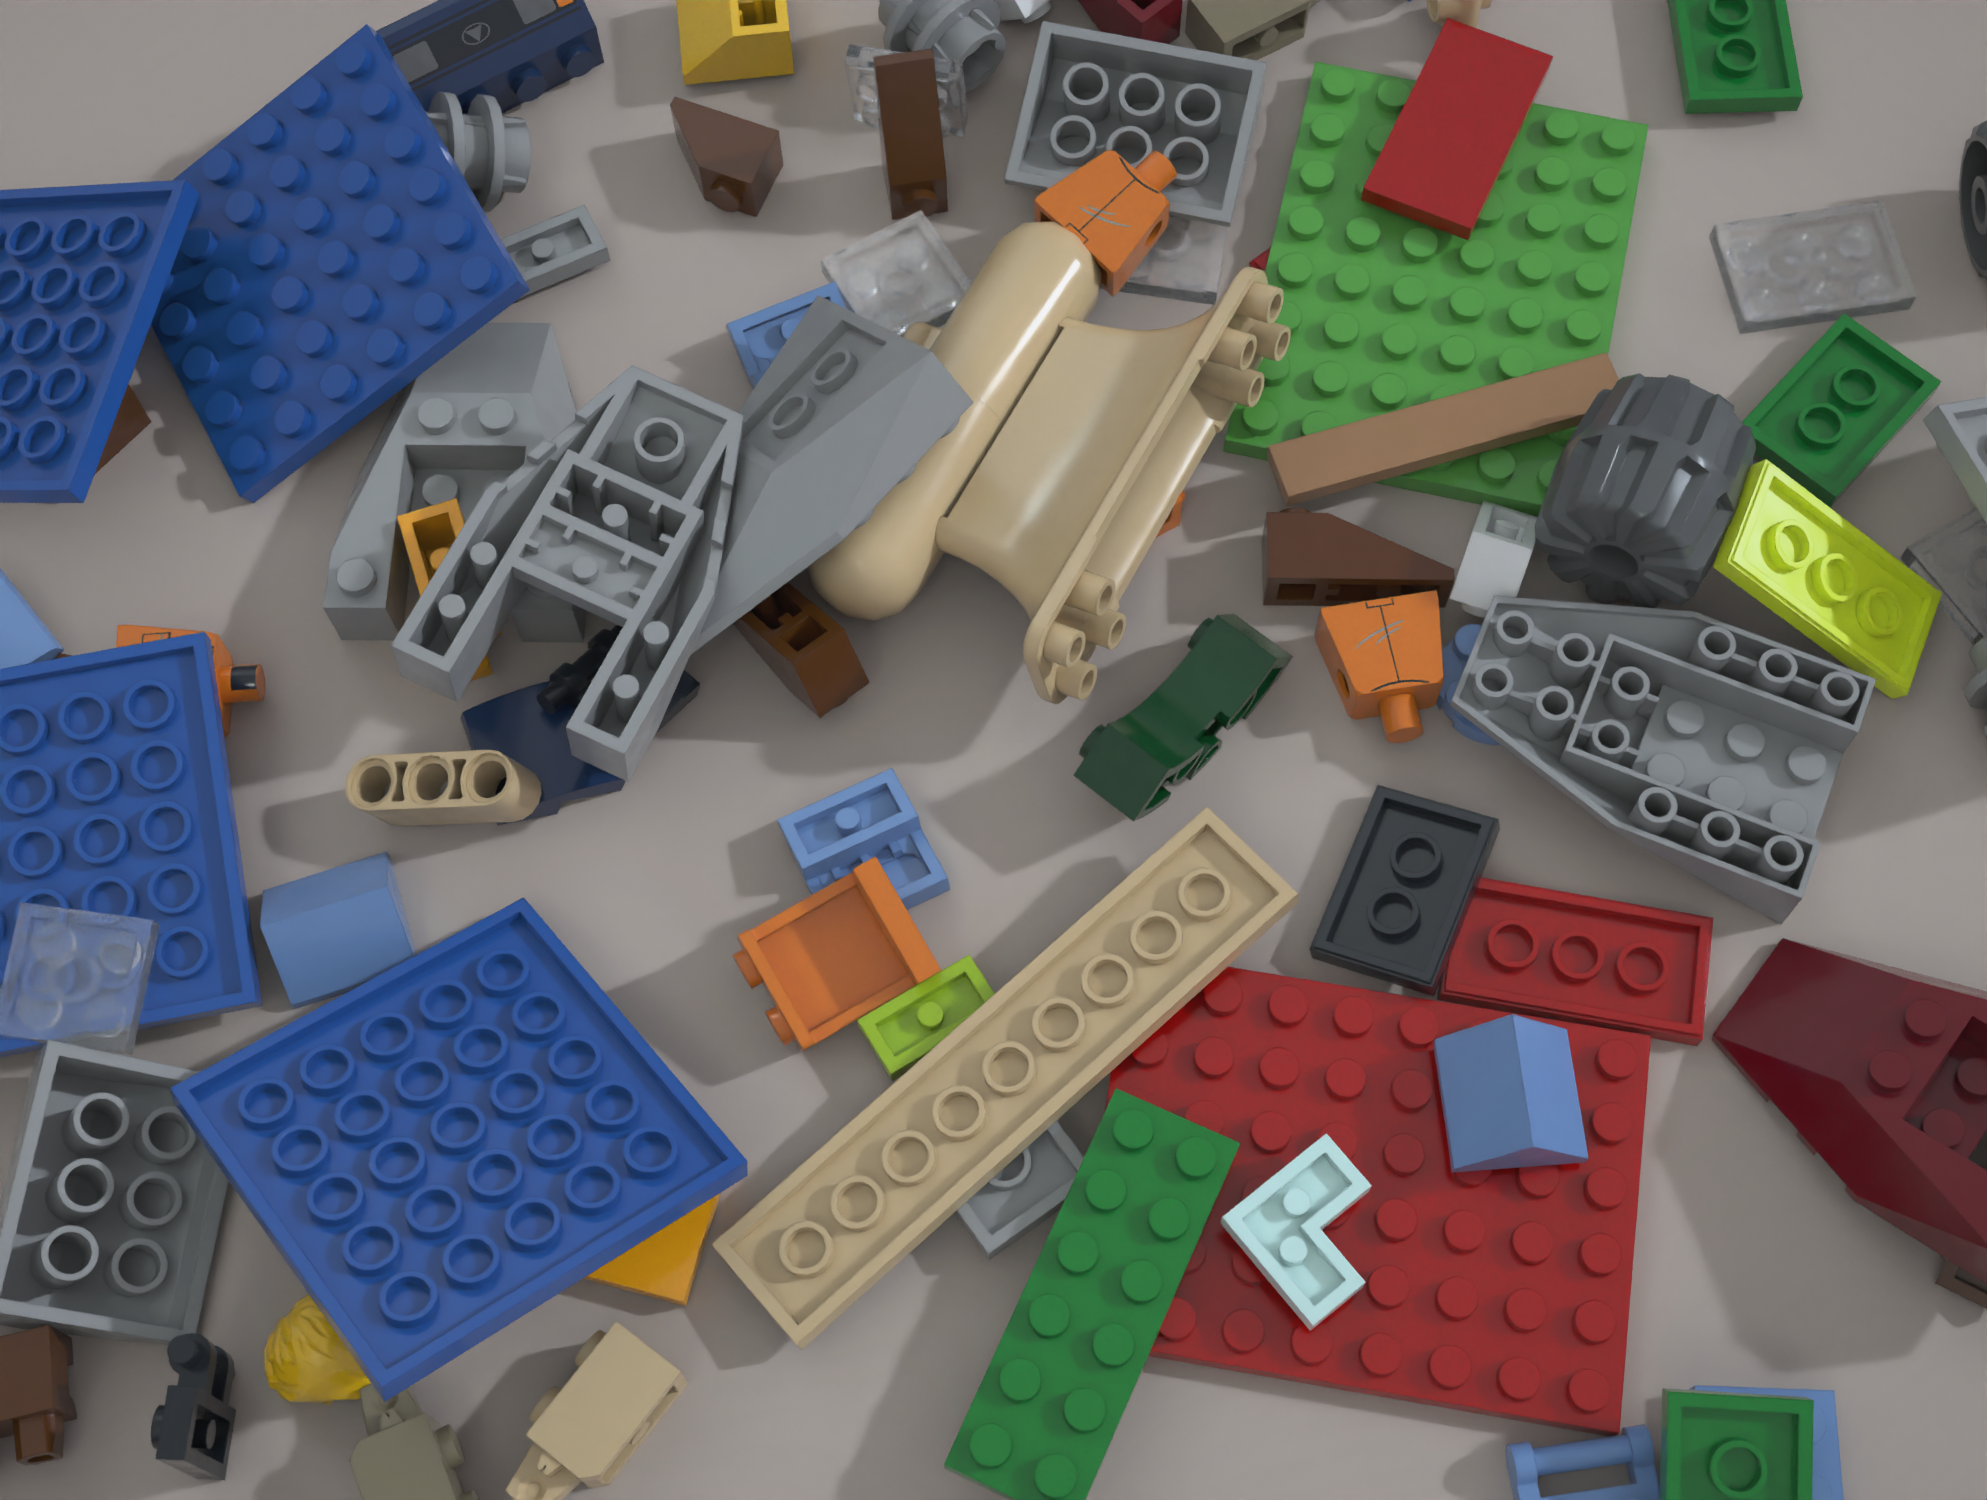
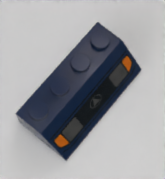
(493, 48)

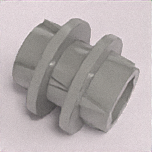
(951, 29)
(486, 146)

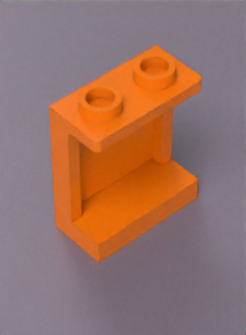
(835, 956)

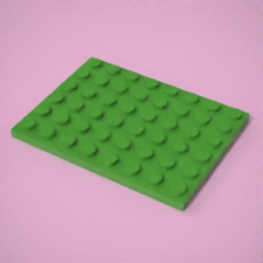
(1415, 314)

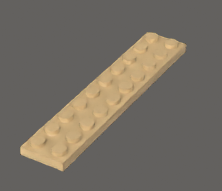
(1003, 1076)

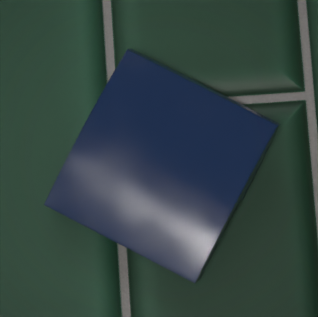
(538, 741)

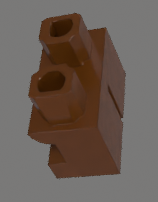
(35, 1392)

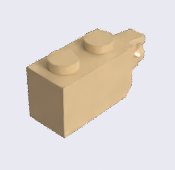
(597, 1417)

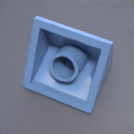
(336, 929)
(1509, 1096)

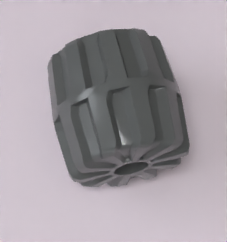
(1645, 491)

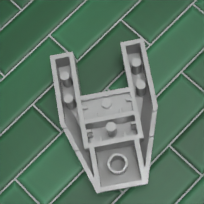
(443, 441)
(613, 519)

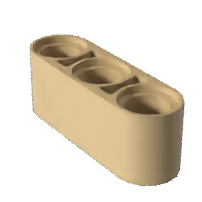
(418, 780)

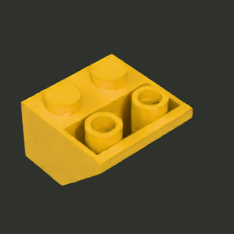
(734, 39)

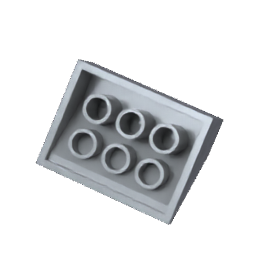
(1133, 98)
(106, 1201)

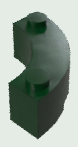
(1178, 723)

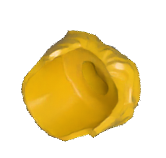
(309, 1359)

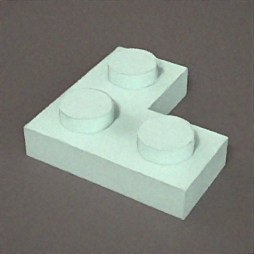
(1284, 1224)

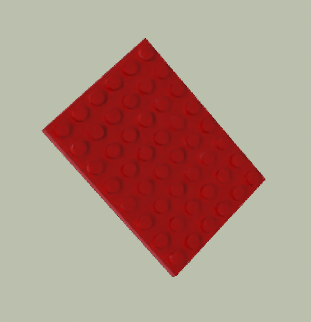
(1478, 1283)

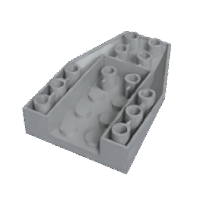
(822, 446)
(1672, 733)

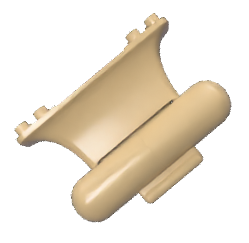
(1063, 453)

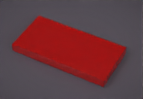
(1457, 129)
(1582, 961)

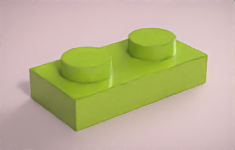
(924, 1015)

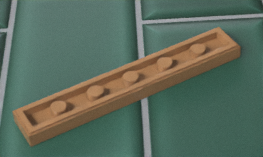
(1438, 430)

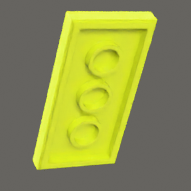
(1828, 579)

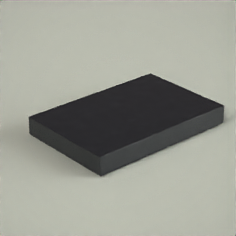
(1405, 889)

